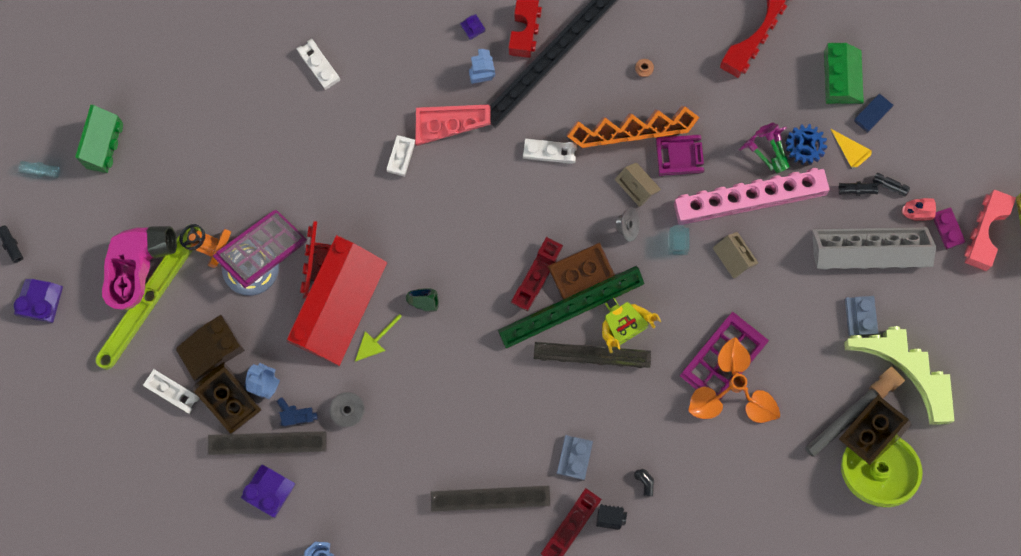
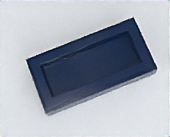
(873, 113)

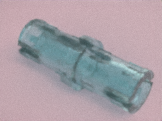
(39, 169)

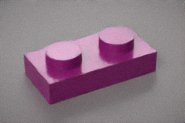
(948, 228)

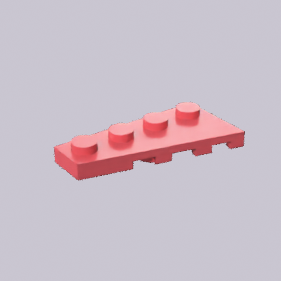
(446, 121)

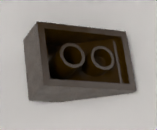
(209, 347)
(226, 398)
(875, 430)

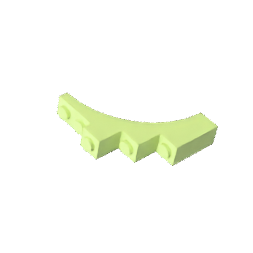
(933, 388)

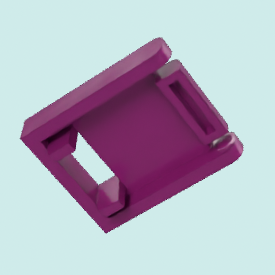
(682, 154)

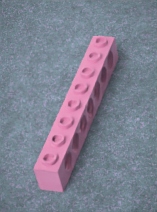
(815, 177)

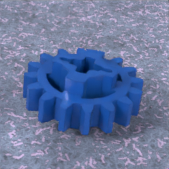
(800, 150)

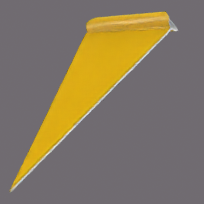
(853, 151)

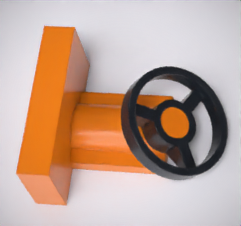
(204, 243)

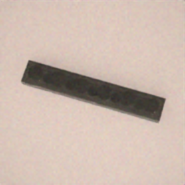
(592, 354)
(267, 443)
(490, 498)

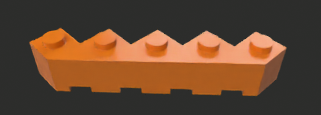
(633, 128)

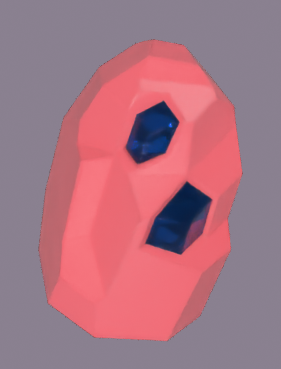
(920, 209)

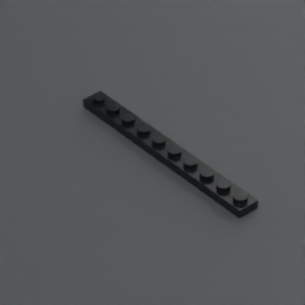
(548, 59)

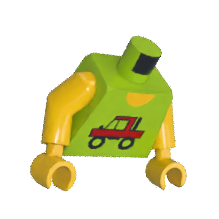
(625, 322)

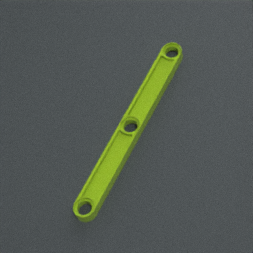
(136, 316)

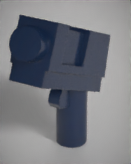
(292, 417)

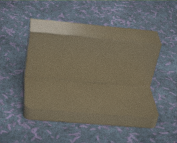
(637, 184)
(735, 254)

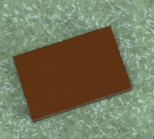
(581, 270)

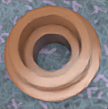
(641, 72)

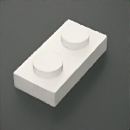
(401, 155)

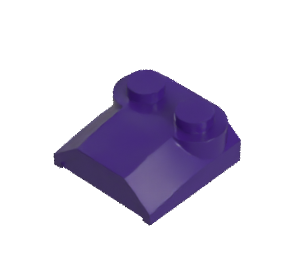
(38, 300)
(267, 491)

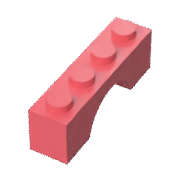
(982, 251)

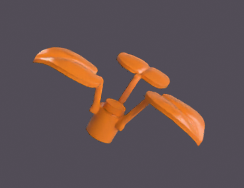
(734, 358)

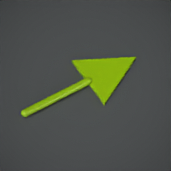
(370, 346)

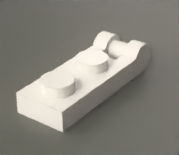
(318, 64)
(549, 151)
(170, 390)

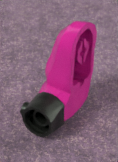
(129, 263)

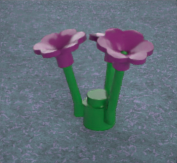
(772, 133)

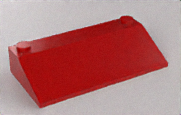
(337, 301)

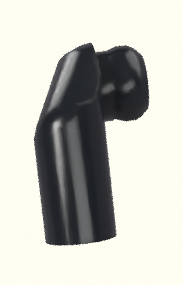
(648, 481)

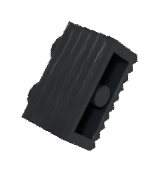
(611, 517)

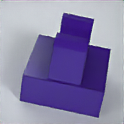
(472, 26)

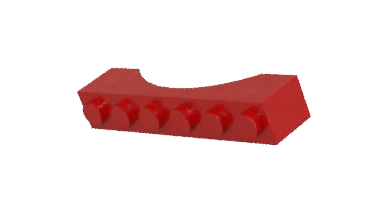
(738, 56)

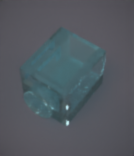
(678, 240)

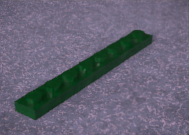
(571, 307)

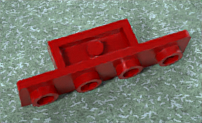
(316, 255)

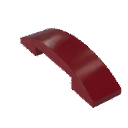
(537, 274)
(572, 524)

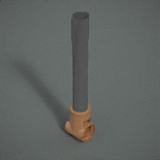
(888, 382)

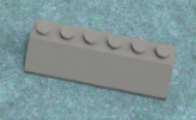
(873, 248)

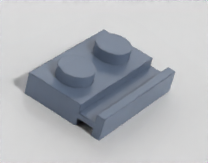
(861, 316)
(574, 457)

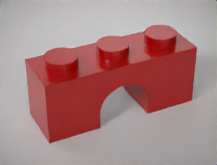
(523, 42)

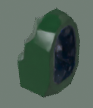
(423, 299)

